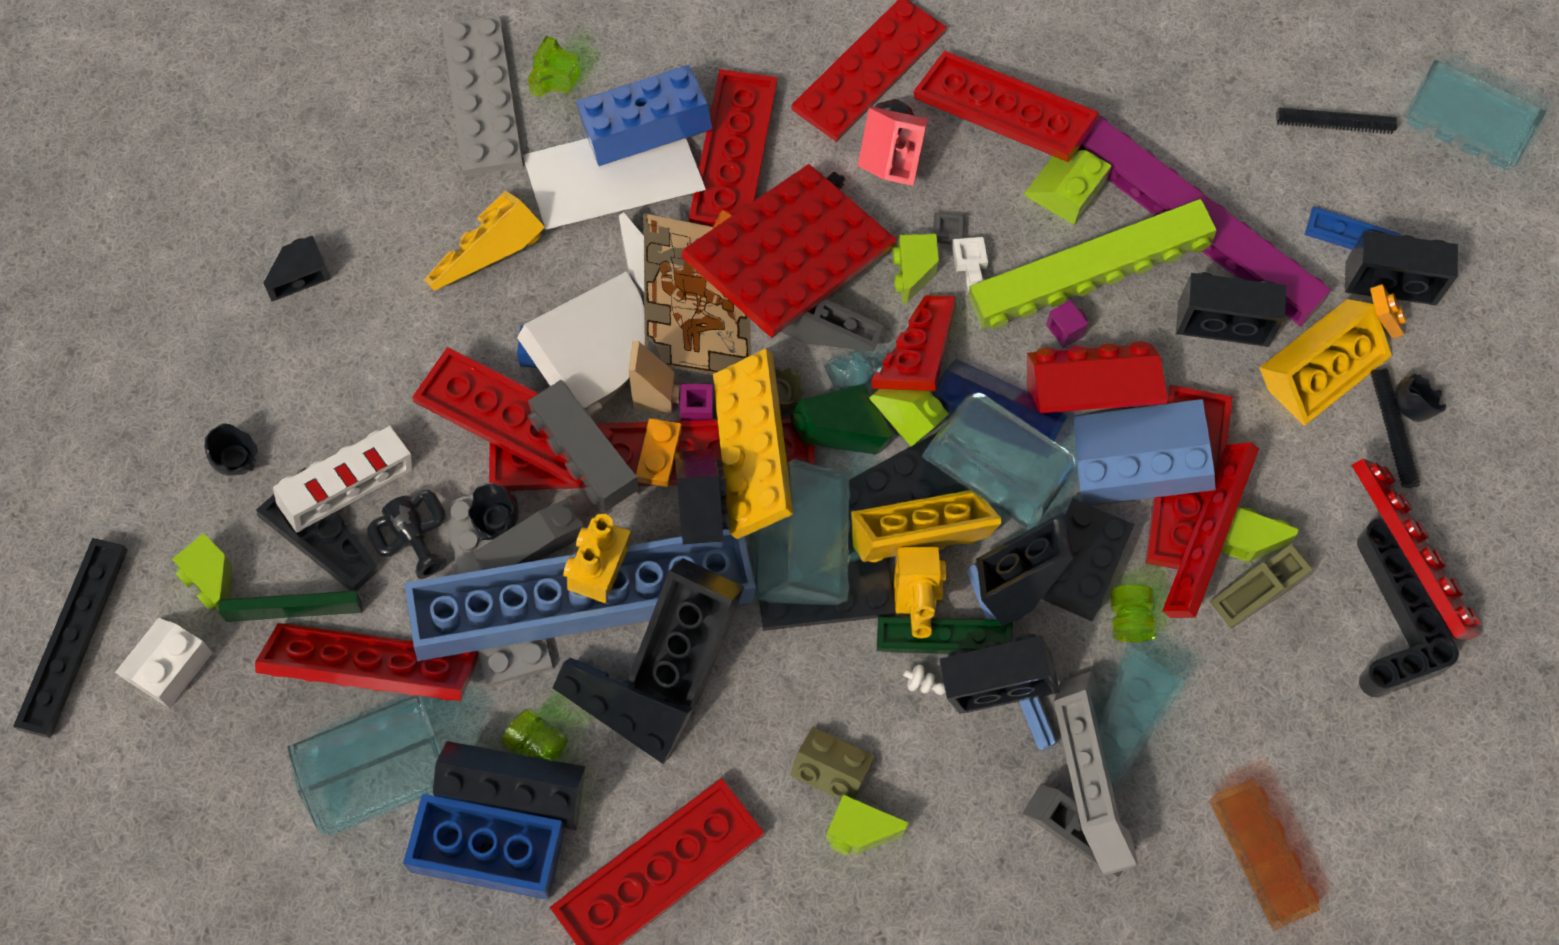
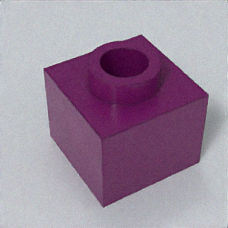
(1067, 323)
(696, 395)

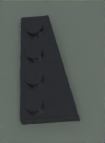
(326, 543)
(868, 598)
(635, 715)

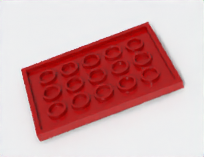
(789, 249)

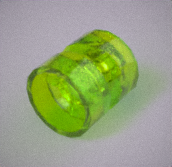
(1133, 613)
(530, 737)

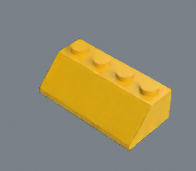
(1327, 360)
(922, 523)

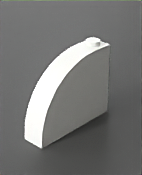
(589, 341)

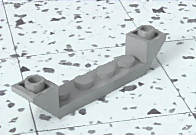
(1090, 776)

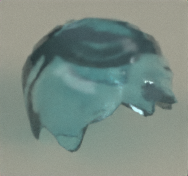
(852, 373)

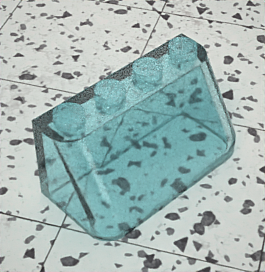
(1473, 115)
(1001, 459)
(808, 552)
(366, 765)

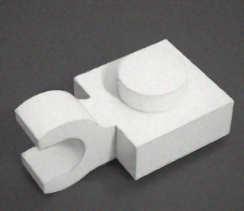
(970, 257)

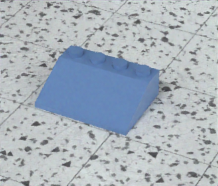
(1143, 453)

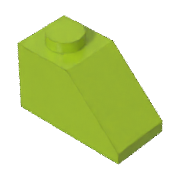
(910, 411)
(862, 827)

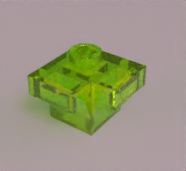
(553, 69)

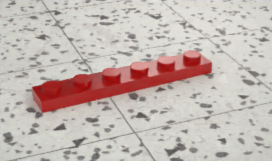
(1210, 531)

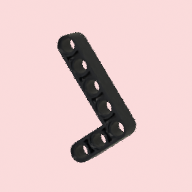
(1407, 615)

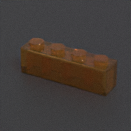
(1264, 854)

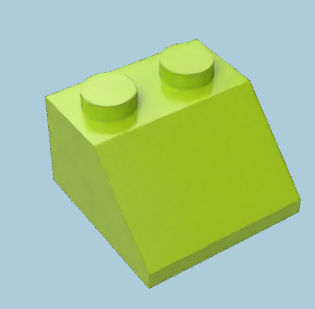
(1070, 186)

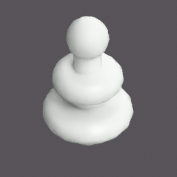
(926, 682)

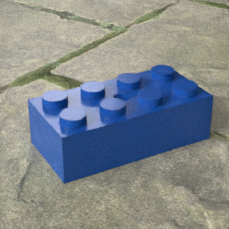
(644, 115)
(450, 839)

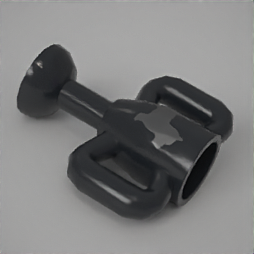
(410, 529)

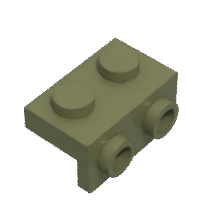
(831, 764)

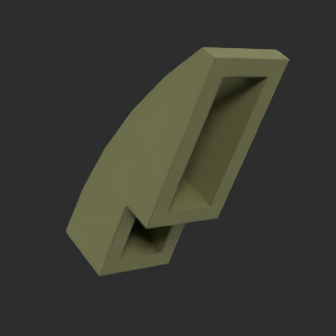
(1262, 586)

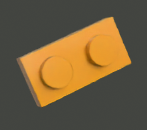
(1388, 311)
(658, 452)

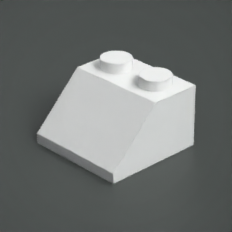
(164, 661)

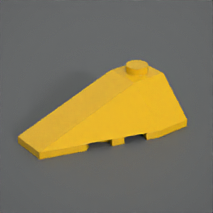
(504, 230)

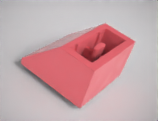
(892, 145)

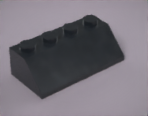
(510, 782)

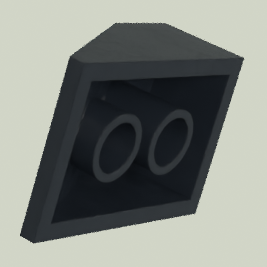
(1024, 569)

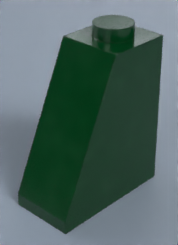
(842, 421)

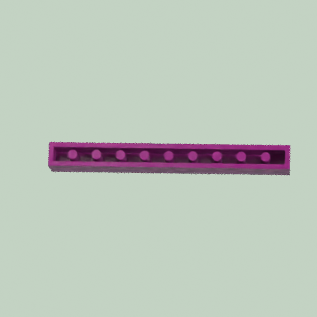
(1234, 244)

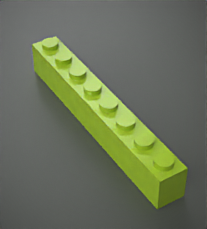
(1092, 265)

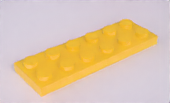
(752, 444)

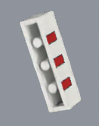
(342, 478)

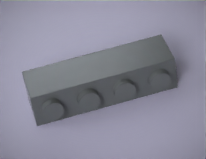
(582, 445)

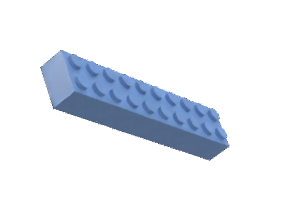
(533, 601)

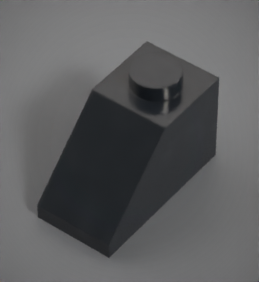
(296, 269)

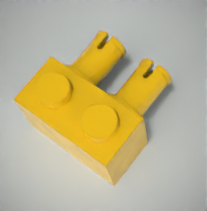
(598, 558)
(918, 586)

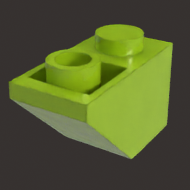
(916, 262)
(1256, 536)
(207, 569)

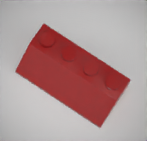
(1095, 377)

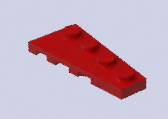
(920, 349)

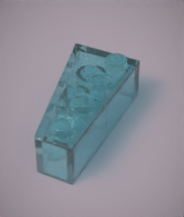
(1133, 708)

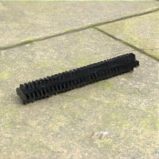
(1336, 119)
(1395, 428)

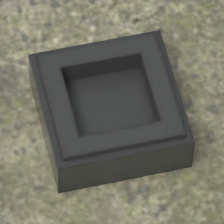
(948, 227)

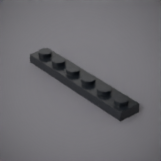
(70, 638)

